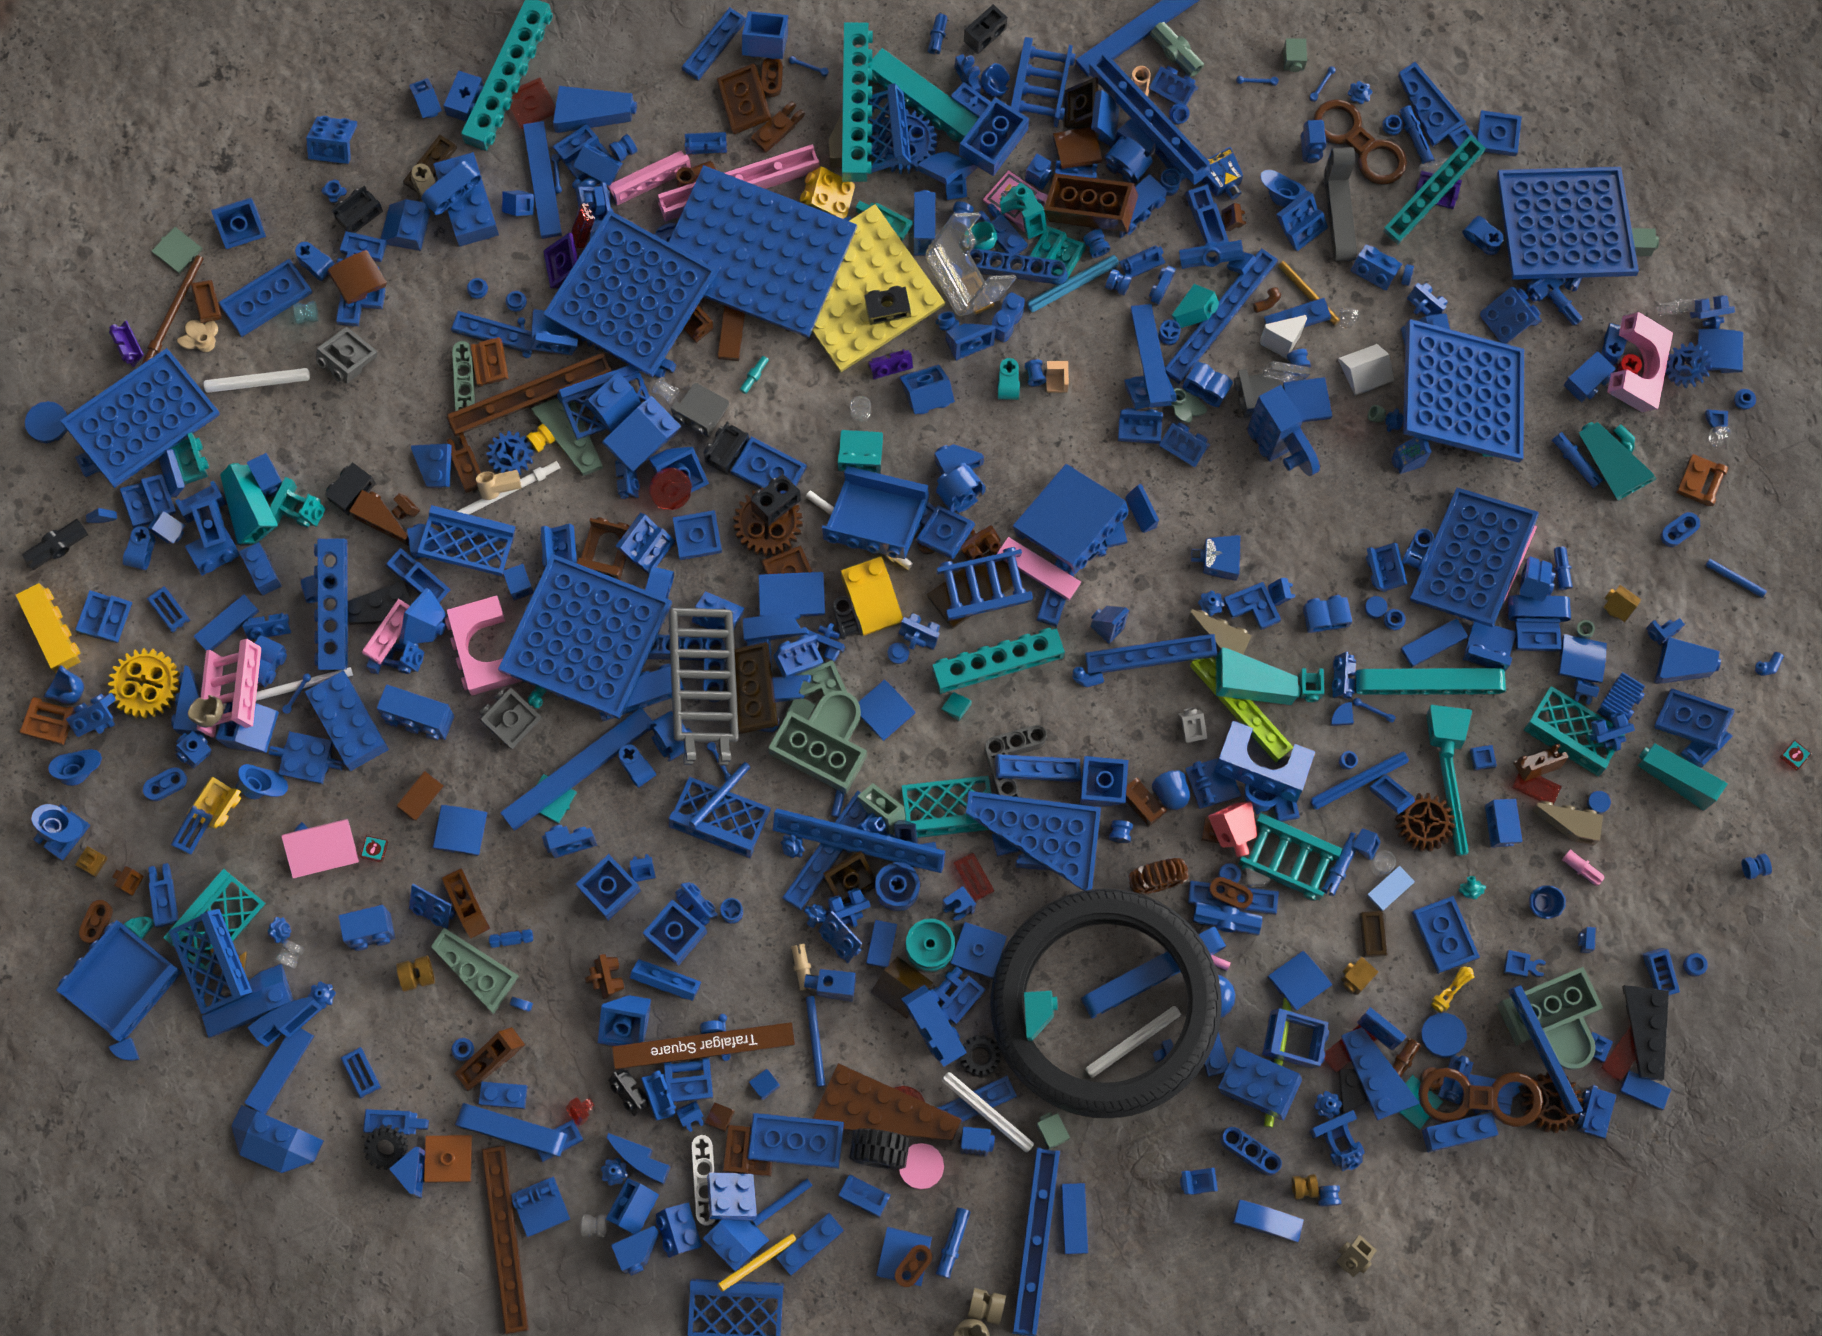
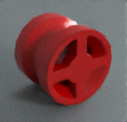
(1631, 359)

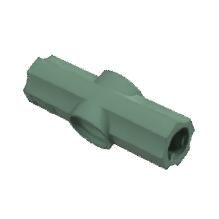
(1177, 49)

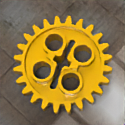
(150, 665)

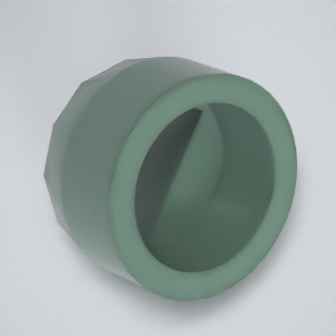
(1376, 414)
(1589, 627)

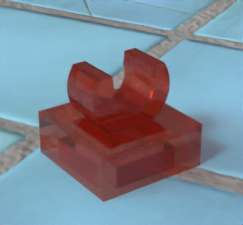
(579, 1110)

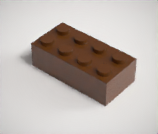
(1091, 202)

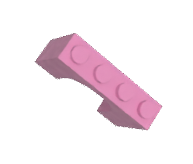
(1654, 344)
(464, 623)

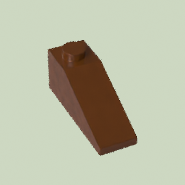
(373, 512)
(465, 903)
(490, 1058)

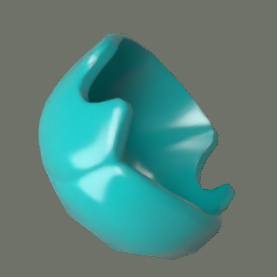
(984, 235)

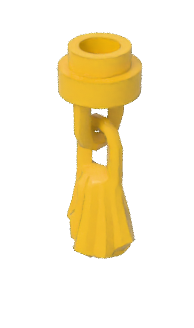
(1463, 976)

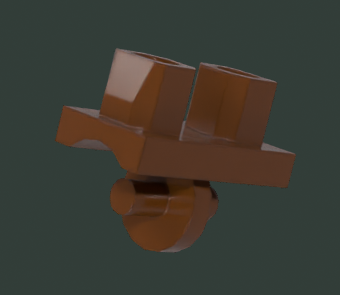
(980, 543)
(601, 976)

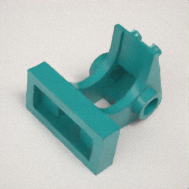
(1032, 212)
(287, 501)

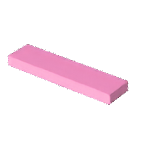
(1043, 571)

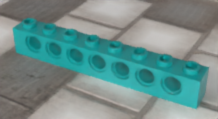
(856, 34)
(484, 136)

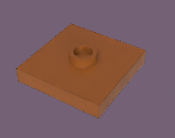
(448, 1158)

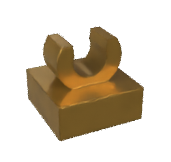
(91, 861)

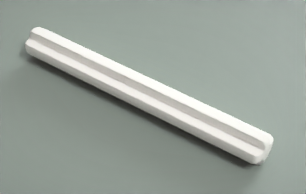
(256, 380)
(1133, 1041)
(987, 1112)

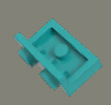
(190, 460)

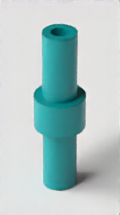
(754, 374)

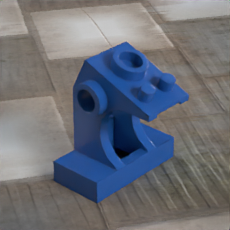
(410, 661)
(1335, 1129)

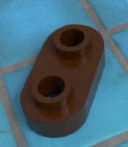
(772, 78)
(1230, 893)
(93, 921)
(913, 1265)

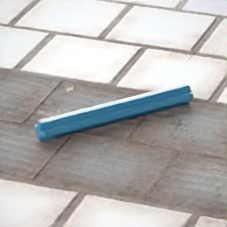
(1073, 283)

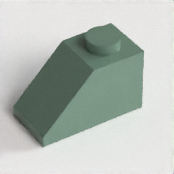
(883, 805)

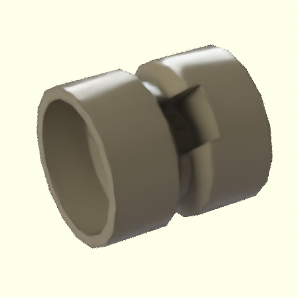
(986, 1306)

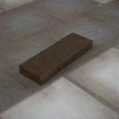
(439, 151)

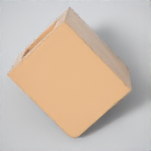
(1057, 376)

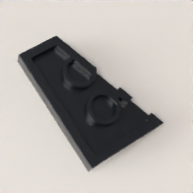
(376, 605)

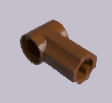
(690, 173)

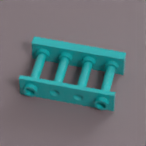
(1307, 844)

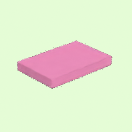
(320, 848)

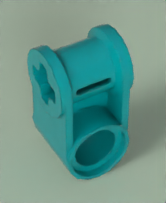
(1008, 382)

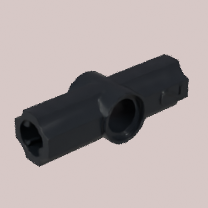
(55, 544)

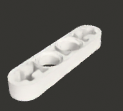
(701, 1180)

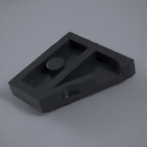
(1351, 1090)

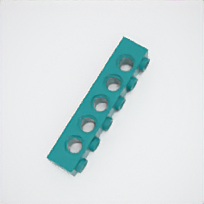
(1434, 189)
(948, 682)

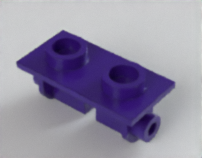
(129, 348)
(898, 362)

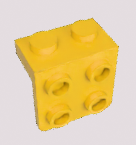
(827, 192)
(217, 800)

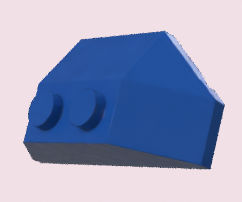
(273, 1141)

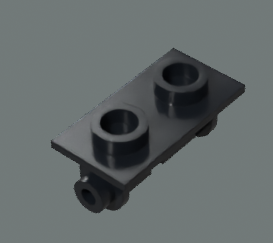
(632, 1100)

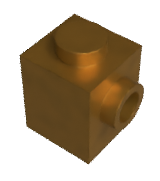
(1621, 603)
(1358, 975)

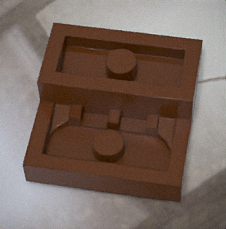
(1077, 147)
(356, 277)
(737, 1154)

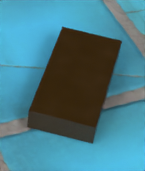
(1373, 934)

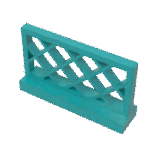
(1551, 735)
(944, 825)
(205, 902)

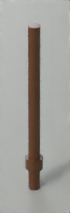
(155, 345)

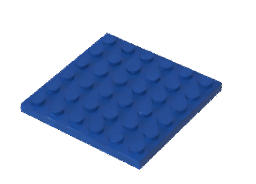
(1567, 223)
(630, 293)
(1464, 391)
(585, 636)

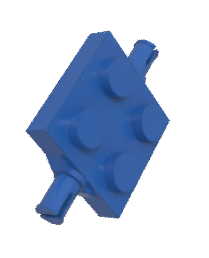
(306, 757)

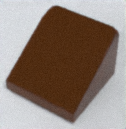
(720, 1117)

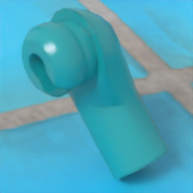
(1627, 438)
(535, 697)

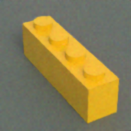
(48, 628)

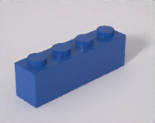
(649, 690)

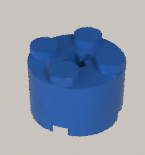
(1128, 159)
(960, 488)
(664, 737)
(891, 875)

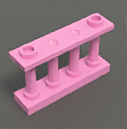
(245, 684)

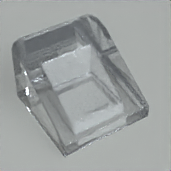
(1254, 880)

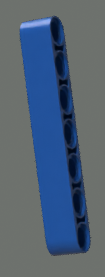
(1142, 978)

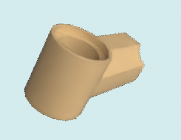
(491, 485)

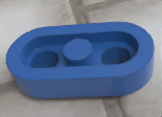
(1165, 277)
(1679, 530)
(165, 783)

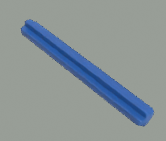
(1359, 780)

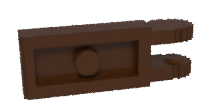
(777, 128)
(465, 464)

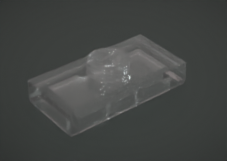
(1286, 372)

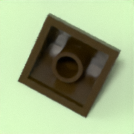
(1080, 104)
(850, 875)
(897, 982)

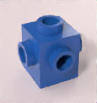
(197, 754)

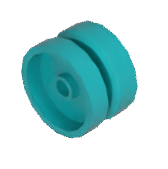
(930, 932)

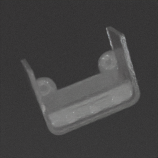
(956, 270)

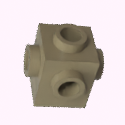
(1356, 1256)

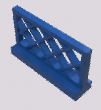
(898, 129)
(587, 388)
(467, 524)
(714, 834)
(224, 955)
(739, 1289)

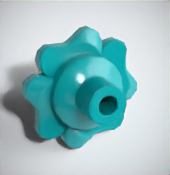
(1472, 889)

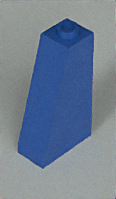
(591, 107)

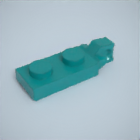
(898, 222)

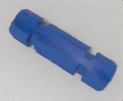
(511, 938)

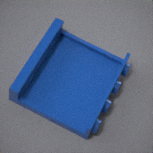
(876, 513)
(1072, 517)
(118, 980)

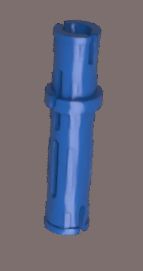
(1412, 127)
(1571, 453)
(1337, 872)
(953, 1242)

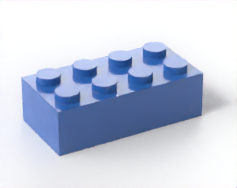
(472, 213)
(346, 720)

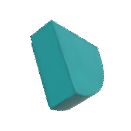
(140, 925)

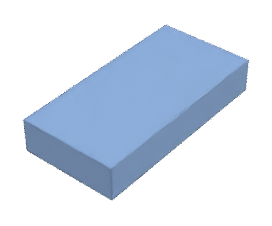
(1390, 888)

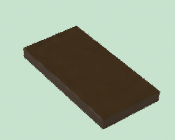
(940, 595)
(754, 688)

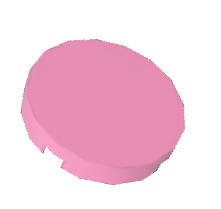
(923, 1166)

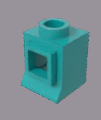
(1311, 678)

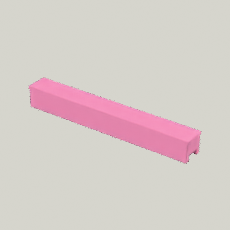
(762, 174)

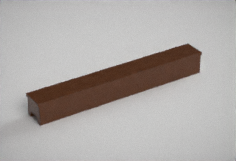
(525, 395)

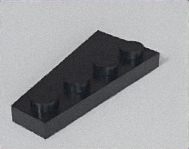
(1648, 1028)

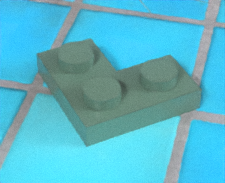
(822, 678)

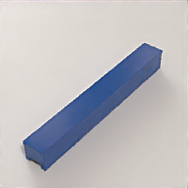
(1150, 119)
(1036, 1242)

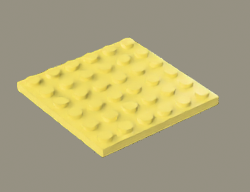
(871, 263)

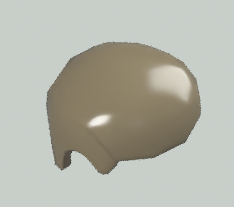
(206, 711)
(971, 1327)

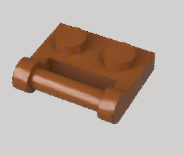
(1695, 477)
(45, 727)

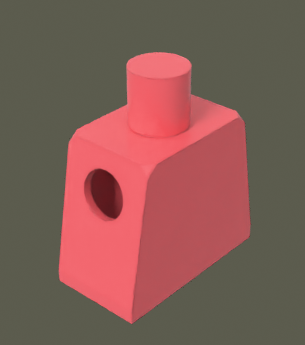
(1235, 826)

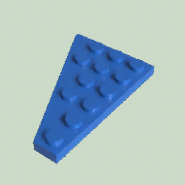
(1048, 831)

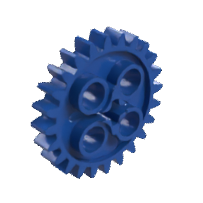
(921, 147)

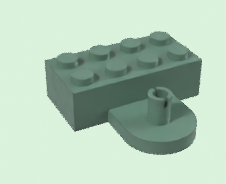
(822, 742)
(1561, 1012)

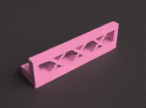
(648, 177)

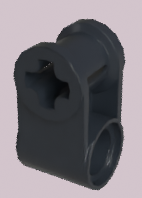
(846, 621)

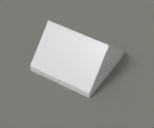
(1283, 335)
(1367, 369)

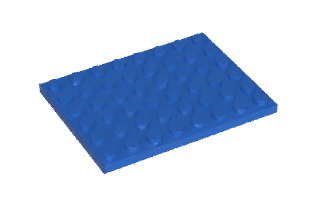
(768, 249)

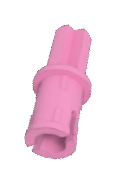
(1583, 867)

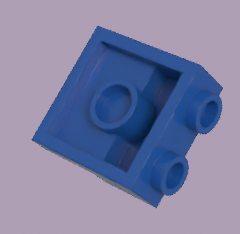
(561, 842)

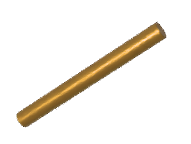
(1305, 288)

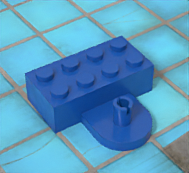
(1277, 431)

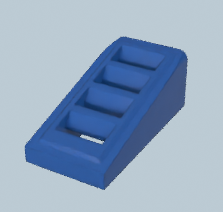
(1669, 970)

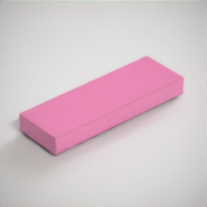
(386, 634)

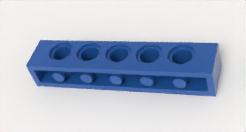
(339, 614)

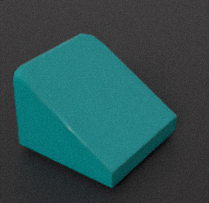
(956, 706)

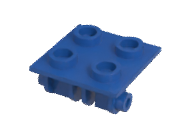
(1210, 786)
(430, 906)
(840, 937)
(540, 1206)

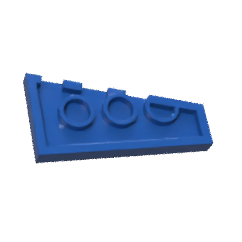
(1430, 105)
(1379, 1080)

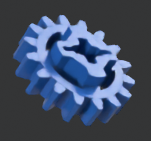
(1693, 356)
(520, 449)

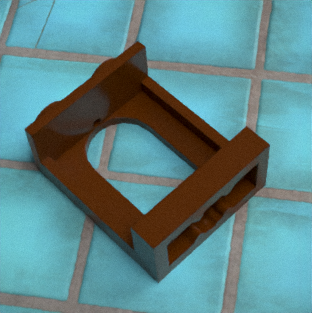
(599, 527)

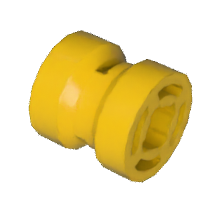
(540, 438)

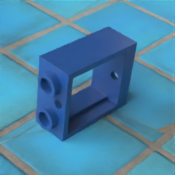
(923, 221)
(1275, 1033)

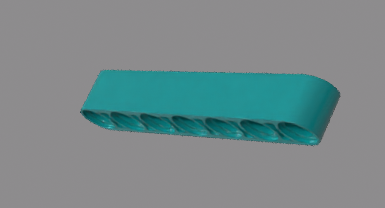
(1430, 681)

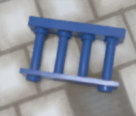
(1026, 69)
(998, 600)

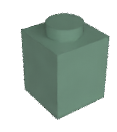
(1295, 54)
(1645, 241)
(1052, 1130)

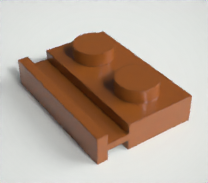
(489, 361)

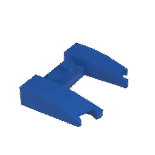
(775, 627)

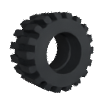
(879, 1148)

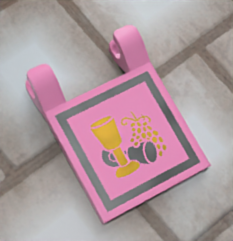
(1001, 189)

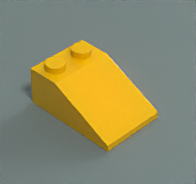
(872, 595)

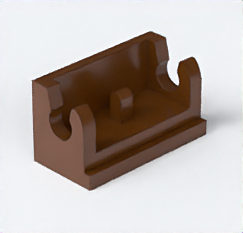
(698, 325)
(1540, 763)
(419, 796)
(1143, 802)

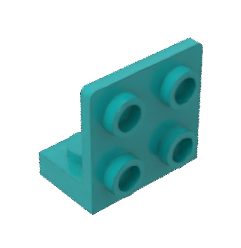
(860, 450)

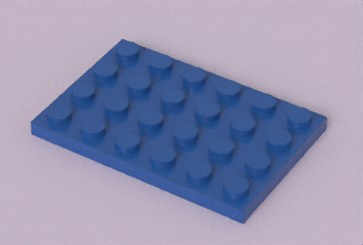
(140, 417)
(1474, 557)

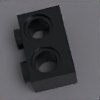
(985, 29)
(779, 502)

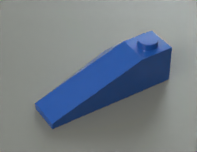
(269, 992)

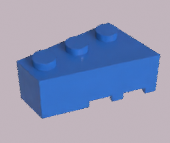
(934, 1025)

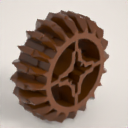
(1433, 823)
(1158, 876)
(1557, 1109)

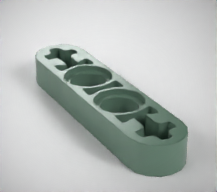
(461, 381)

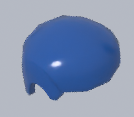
(995, 80)
(1547, 902)

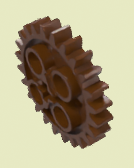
(748, 521)

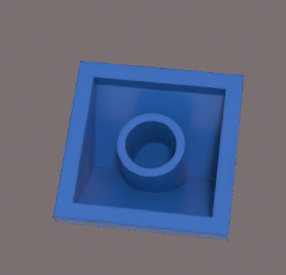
(238, 223)
(411, 1170)

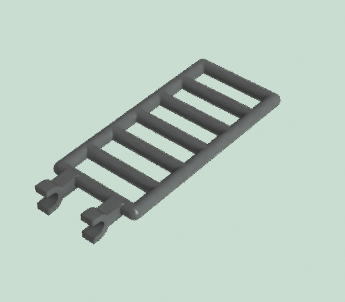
(730, 675)

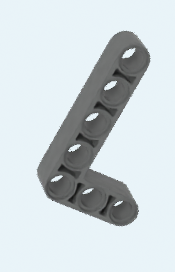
(1339, 203)
(1003, 742)

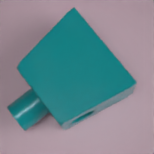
(1447, 728)

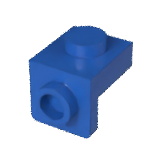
(1198, 1181)

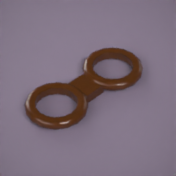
(1362, 142)
(1480, 1097)

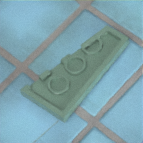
(579, 451)
(478, 971)

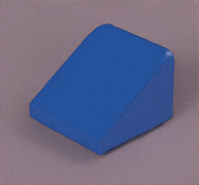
(1367, 843)
(764, 1084)

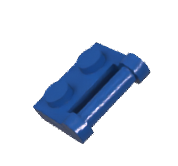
(689, 1087)

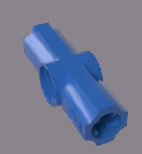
(1198, 255)
(1227, 919)

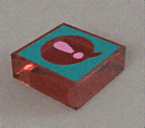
(1795, 755)
(374, 849)

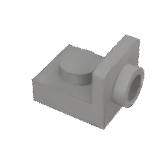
(1193, 725)

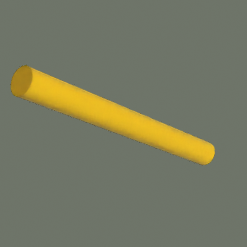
(757, 1262)

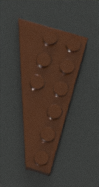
(874, 1105)

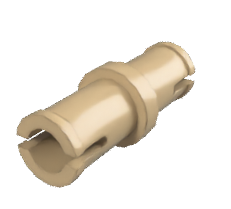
(801, 964)

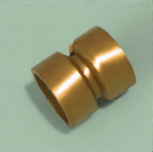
(408, 977)

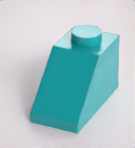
(1196, 306)
(1038, 1011)

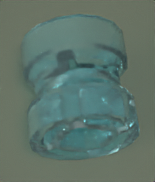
(306, 312)

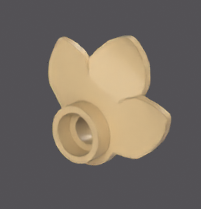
(199, 336)

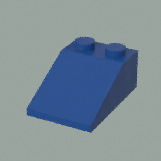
(641, 434)

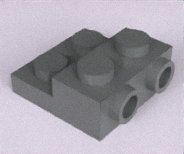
(345, 355)
(509, 717)

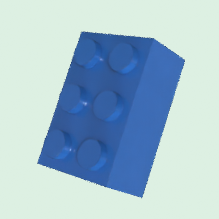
(994, 136)
(415, 713)
(1260, 1083)

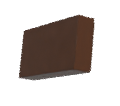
(206, 301)

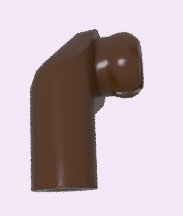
(1274, 297)

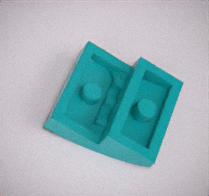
(1057, 246)

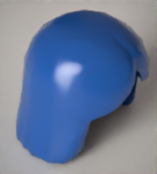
(62, 683)
(1172, 789)

